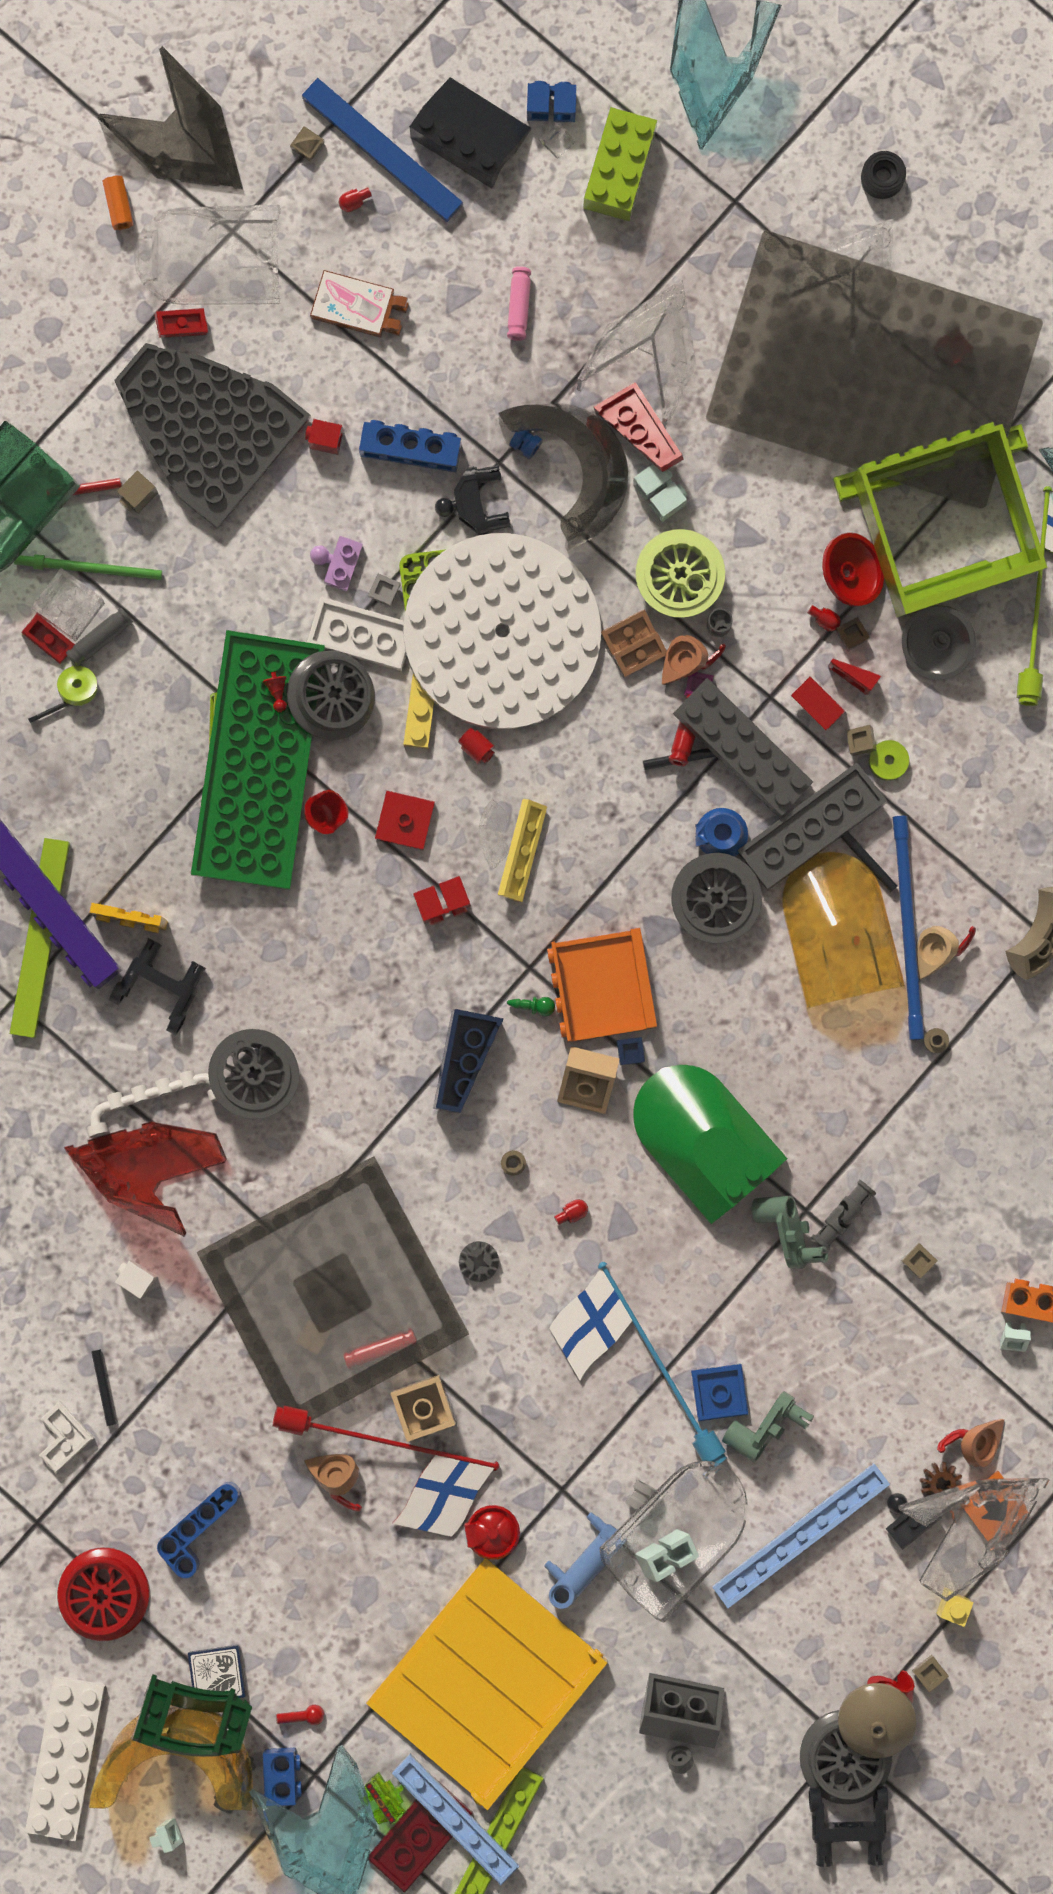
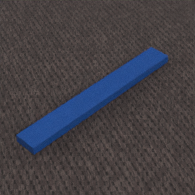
(382, 150)

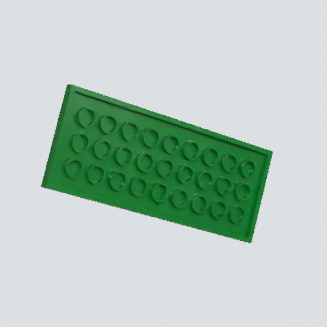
(253, 767)

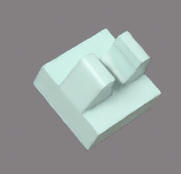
(1015, 1339)
(167, 1836)

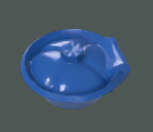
(721, 832)

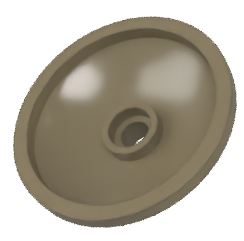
(873, 1707)

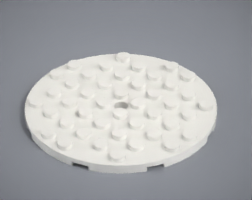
(492, 677)

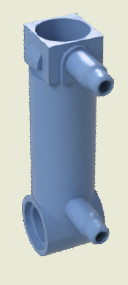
(583, 1569)

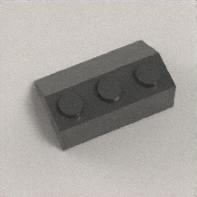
(682, 1710)

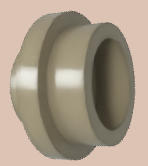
(930, 1046)
(521, 1163)

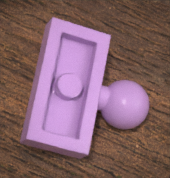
(341, 562)

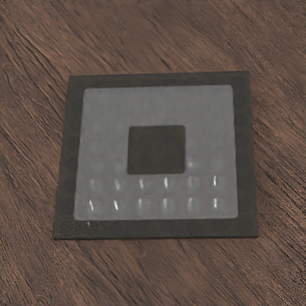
(333, 1292)

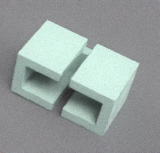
(668, 500)
(674, 1547)

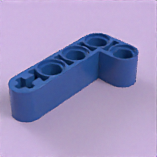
(201, 1523)

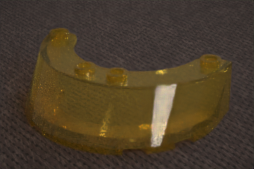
(229, 1774)

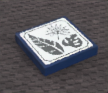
(217, 1669)

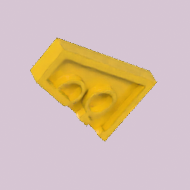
(128, 919)

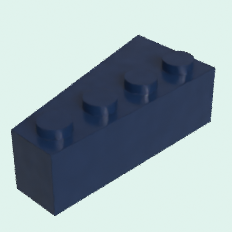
(464, 1053)

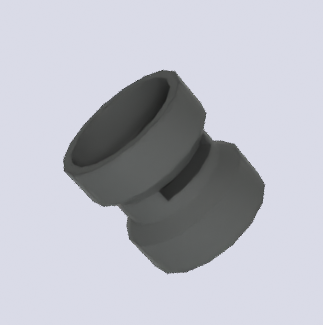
(719, 618)

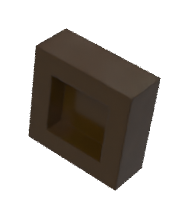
(852, 633)

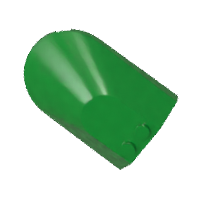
(703, 1138)

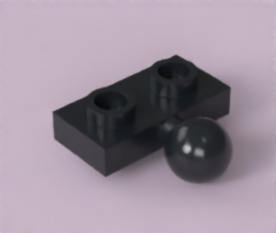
(904, 1529)

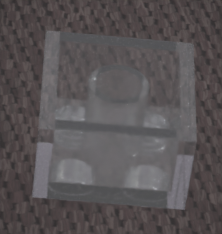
(68, 605)

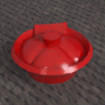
(492, 1532)

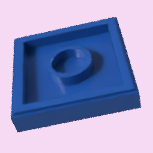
(719, 1392)

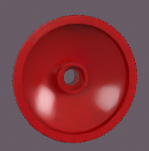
(852, 569)

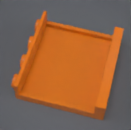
(602, 985)

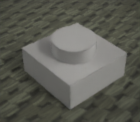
(384, 590)

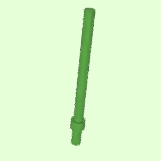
(40, 562)

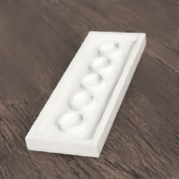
(65, 1758)

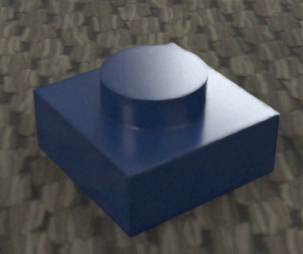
(630, 1051)

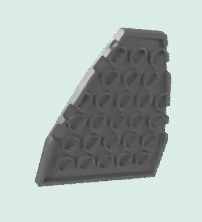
(207, 425)

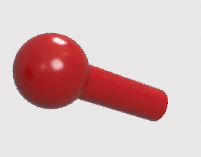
(312, 1715)

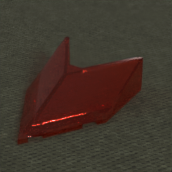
(134, 1163)

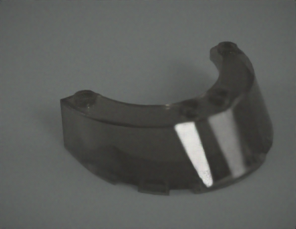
(600, 458)

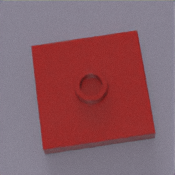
(404, 820)

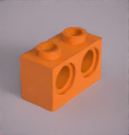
(1029, 1307)

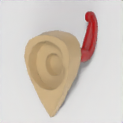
(938, 947)

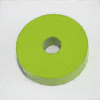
(77, 675)
(896, 752)

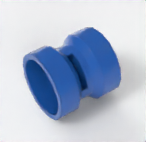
(526, 443)

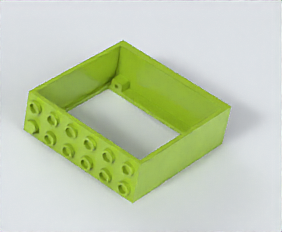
(971, 577)

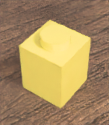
(955, 1610)

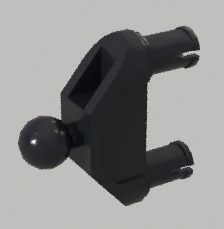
(469, 504)

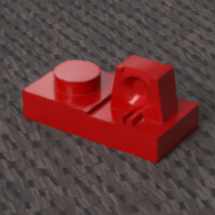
(181, 323)

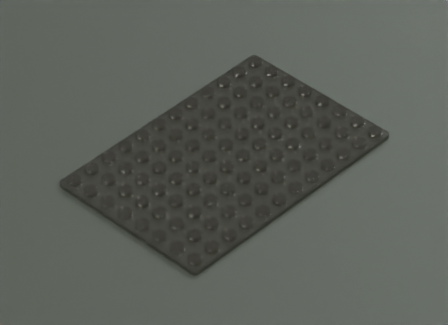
(919, 373)

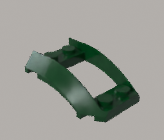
(156, 1705)

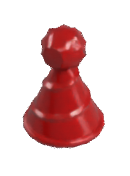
(276, 687)

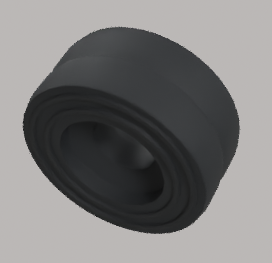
(890, 162)

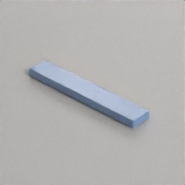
(455, 1819)

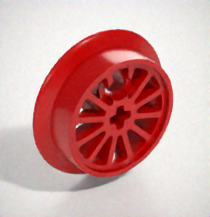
(110, 1560)

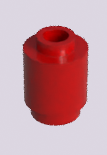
(476, 746)

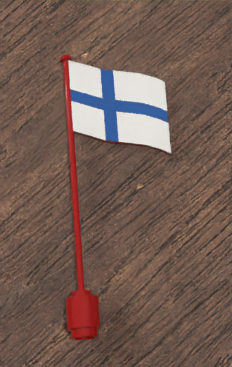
(442, 1490)

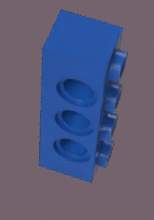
(420, 456)

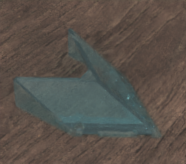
(705, 75)
(331, 1845)

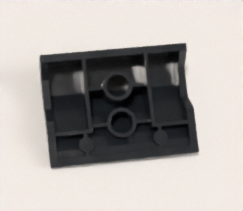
(468, 131)

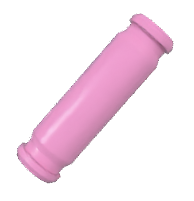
(519, 303)

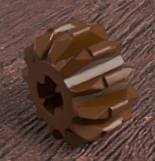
(944, 1473)

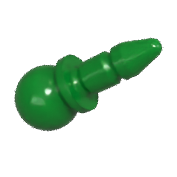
(544, 1006)

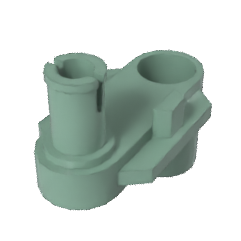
(790, 1228)
(753, 1444)

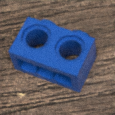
(275, 1776)

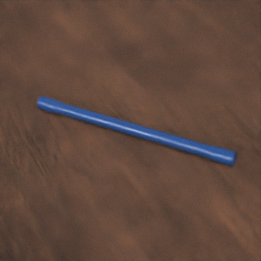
(901, 836)

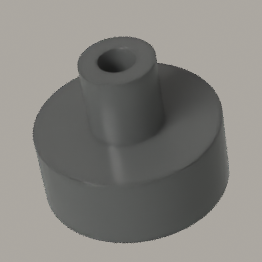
(680, 1759)

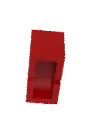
(454, 896)

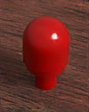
(353, 199)
(825, 618)
(572, 1212)

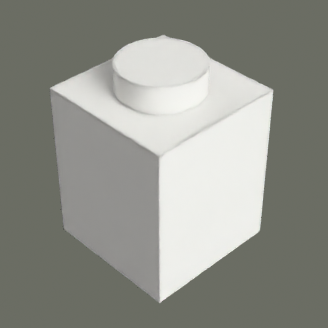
(135, 1278)

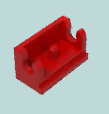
(818, 703)

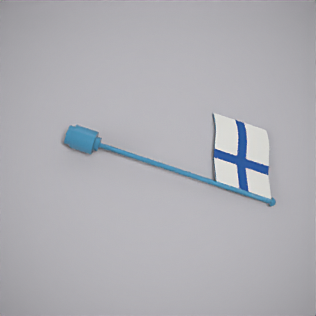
(595, 1323)

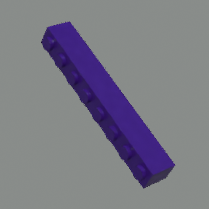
(54, 912)

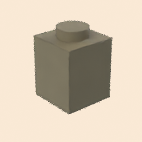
(136, 492)

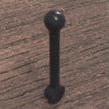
(49, 711)

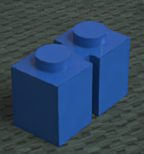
(564, 101)

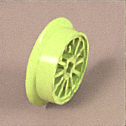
(691, 542)

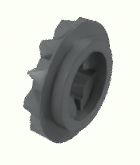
(467, 1265)

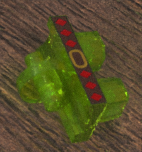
(386, 1797)

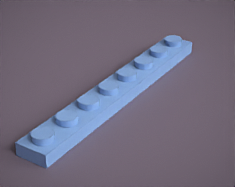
(800, 1535)

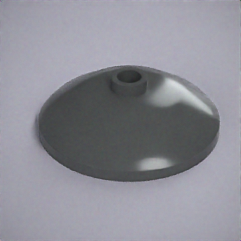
(927, 653)

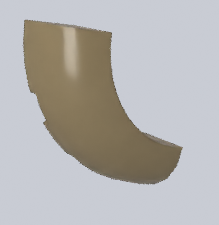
(1036, 949)

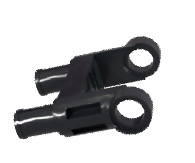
(184, 988)
(828, 1832)

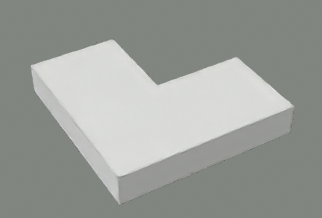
(70, 1437)

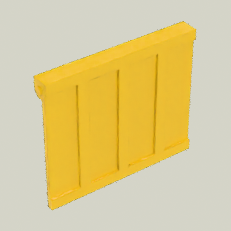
(487, 1683)

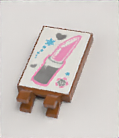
(357, 305)

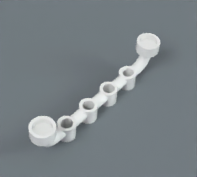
(140, 1095)

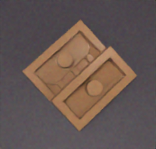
(633, 643)

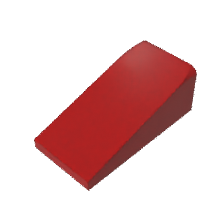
(47, 638)
(856, 676)

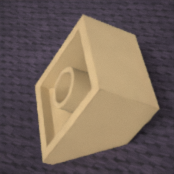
(588, 1080)

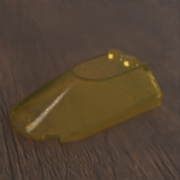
(839, 930)

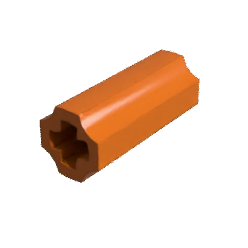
(117, 202)

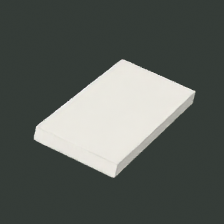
(359, 634)

